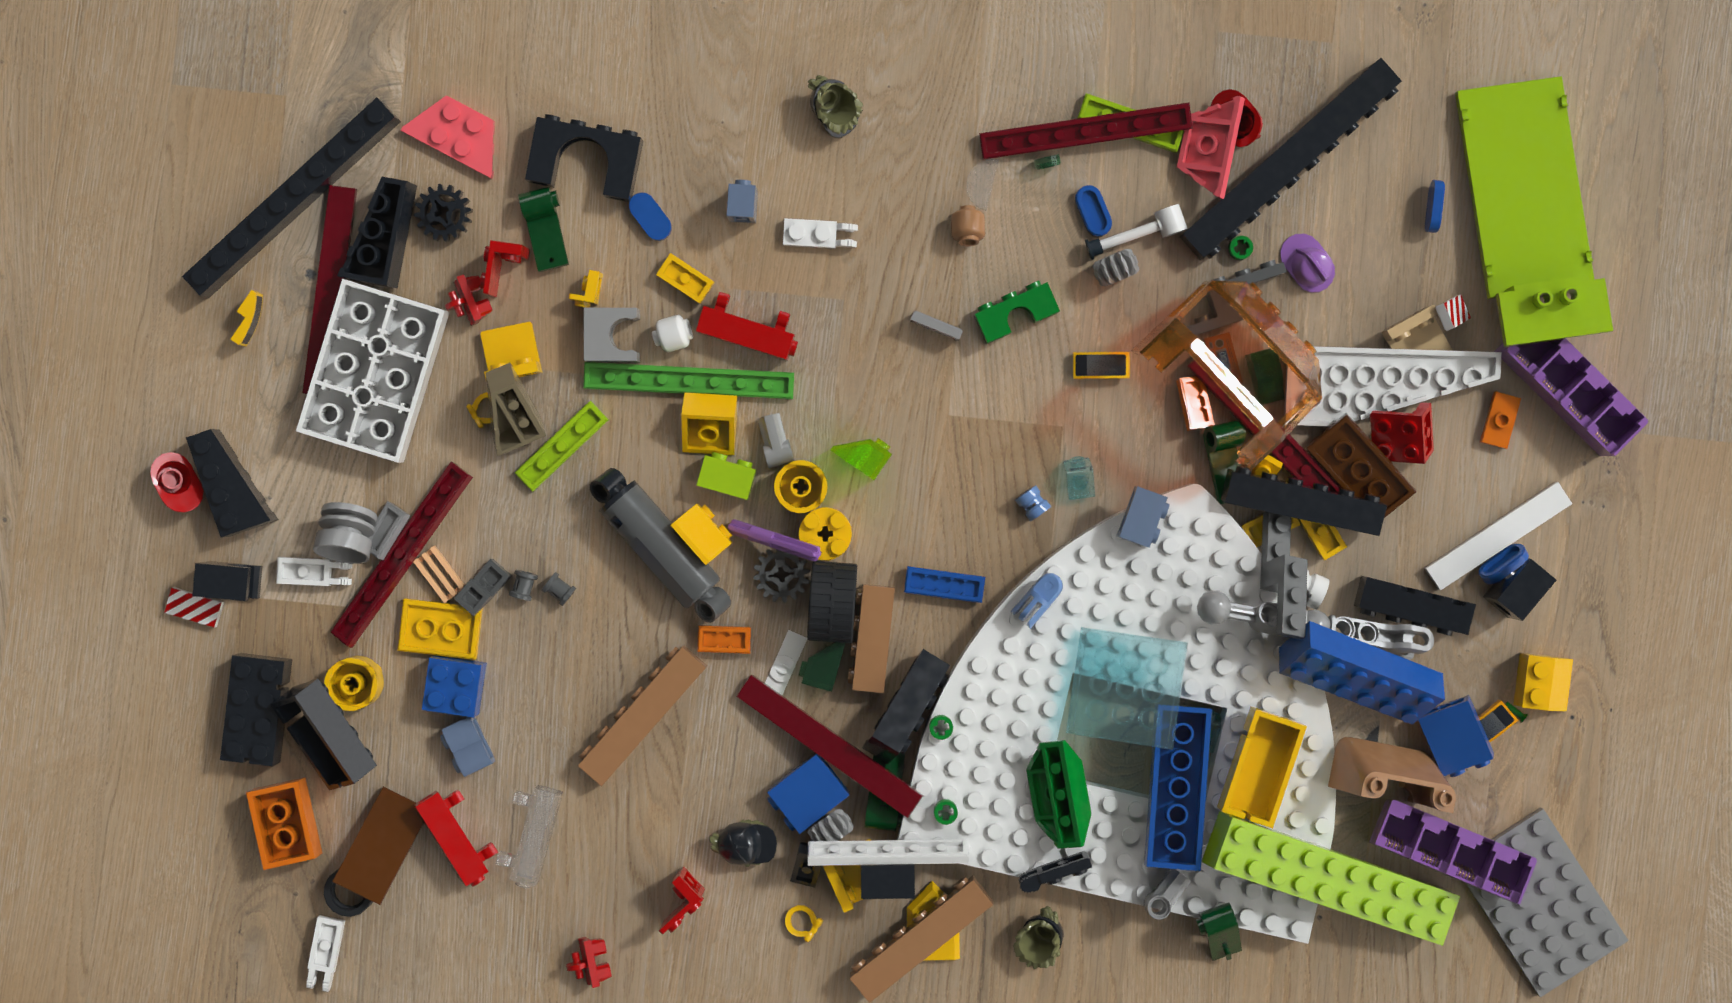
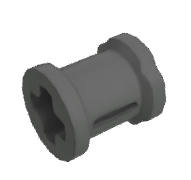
(523, 585)
(558, 589)

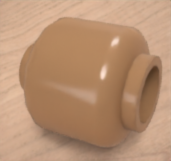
(968, 226)

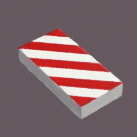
(1453, 312)
(196, 609)

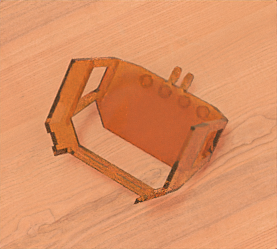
(1172, 338)

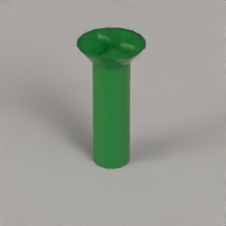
(1516, 712)

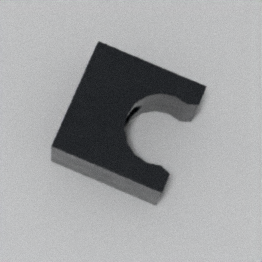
(227, 580)
(1520, 590)
(888, 881)

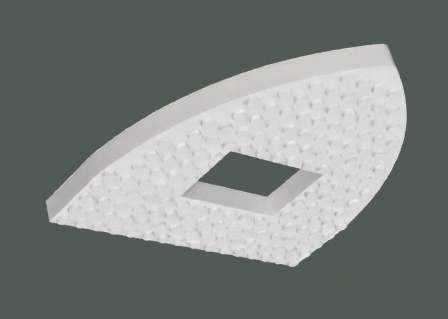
(1015, 686)

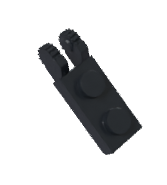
(1054, 871)

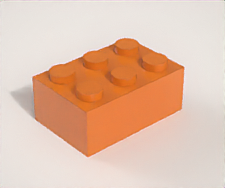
(284, 823)

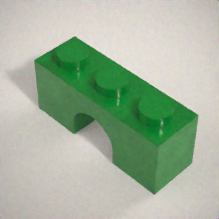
(1037, 301)

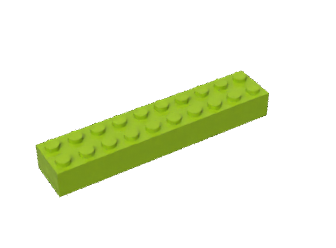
(1330, 878)

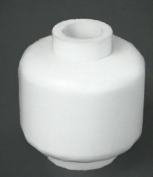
(672, 333)

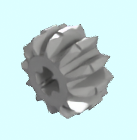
(1116, 267)
(831, 827)

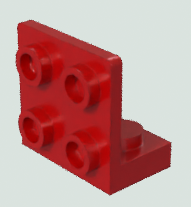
(493, 256)
(1404, 435)
(685, 887)

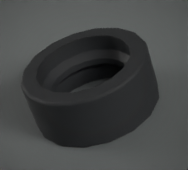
(335, 904)

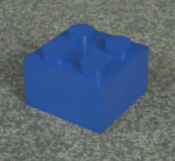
(454, 686)

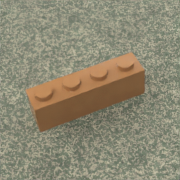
(873, 638)

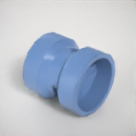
(1030, 497)

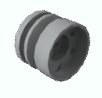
(345, 533)

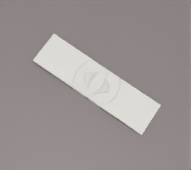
(785, 661)

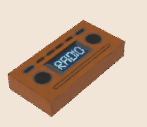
(1223, 349)

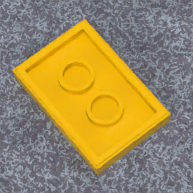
(439, 629)

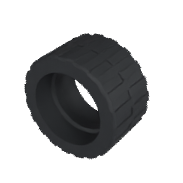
(832, 602)

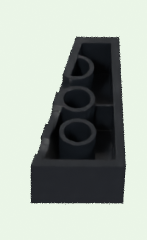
(382, 235)
(227, 485)
(1414, 605)
(907, 707)

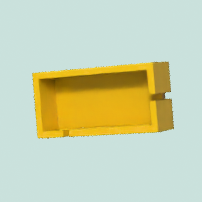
(1261, 767)

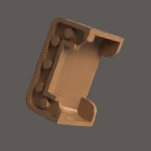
(1366, 765)

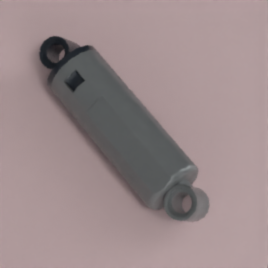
(659, 545)

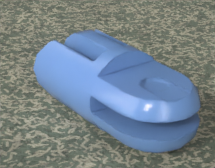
(1045, 592)

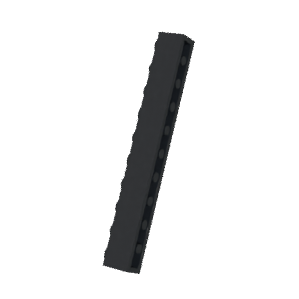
(1290, 159)
(291, 198)

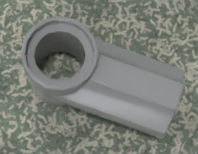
(776, 446)
(1169, 891)

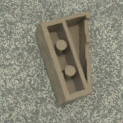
(512, 412)

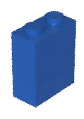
(1456, 737)
(807, 793)

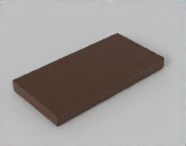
(1359, 464)
(380, 846)

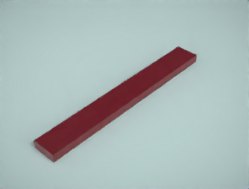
(1086, 131)
(333, 256)
(1289, 452)
(401, 554)
(830, 746)

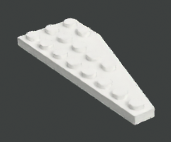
(1387, 379)

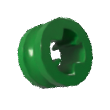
(1247, 252)
(934, 722)
(952, 816)

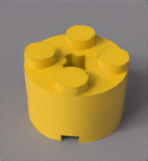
(789, 496)
(836, 522)
(367, 674)

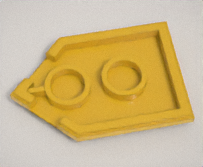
(925, 900)

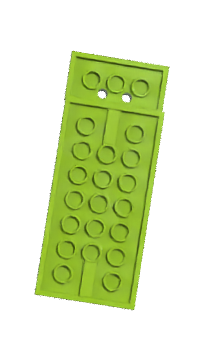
(1530, 212)

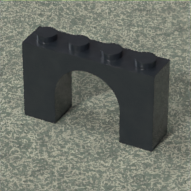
(553, 137)

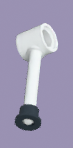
(1168, 222)

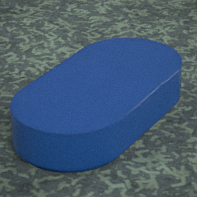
(1434, 206)
(1093, 211)
(650, 216)
(1503, 563)

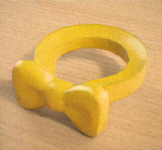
(473, 408)
(808, 935)

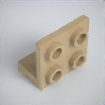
(1417, 332)

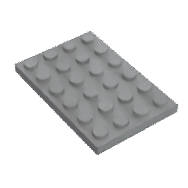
(1561, 917)

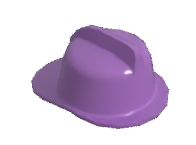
(1307, 262)

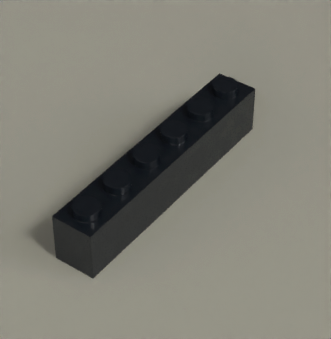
(1304, 502)

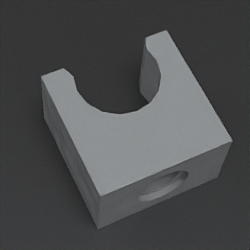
(598, 334)

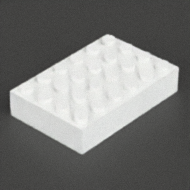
(372, 371)

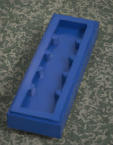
(944, 584)

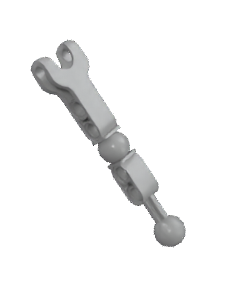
(1397, 639)

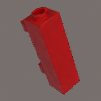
(747, 332)
(452, 839)

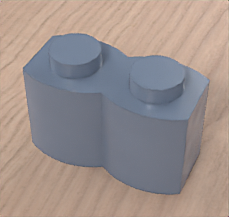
(467, 745)

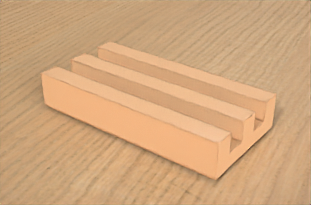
(426, 556)

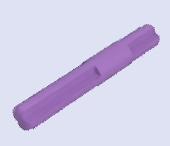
(774, 540)

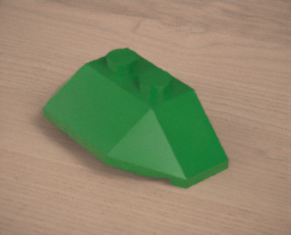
(1059, 793)

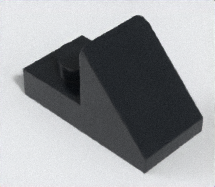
(801, 871)

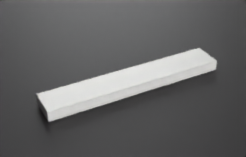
(1498, 536)
(888, 852)

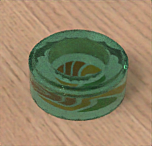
(1047, 162)

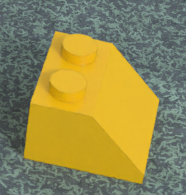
(709, 423)
(702, 533)
(1543, 682)

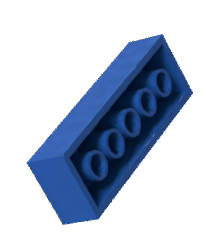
(1362, 673)
(1179, 794)

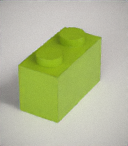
(727, 477)

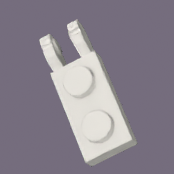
(816, 233)
(310, 571)
(325, 950)

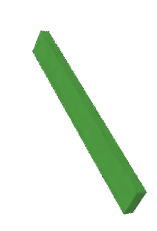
(688, 380)

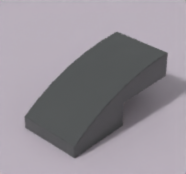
(483, 587)

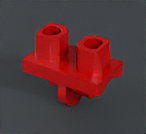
(474, 310)
(593, 973)

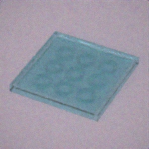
(1127, 688)

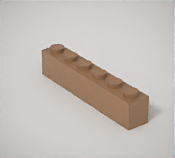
(643, 714)
(920, 938)

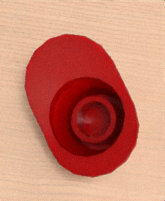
(1251, 120)
(176, 482)

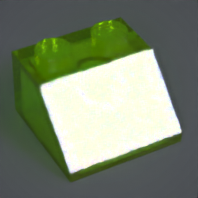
(865, 455)

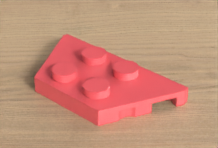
(456, 133)
(1210, 145)

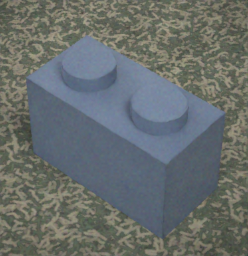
(742, 202)
(1143, 516)

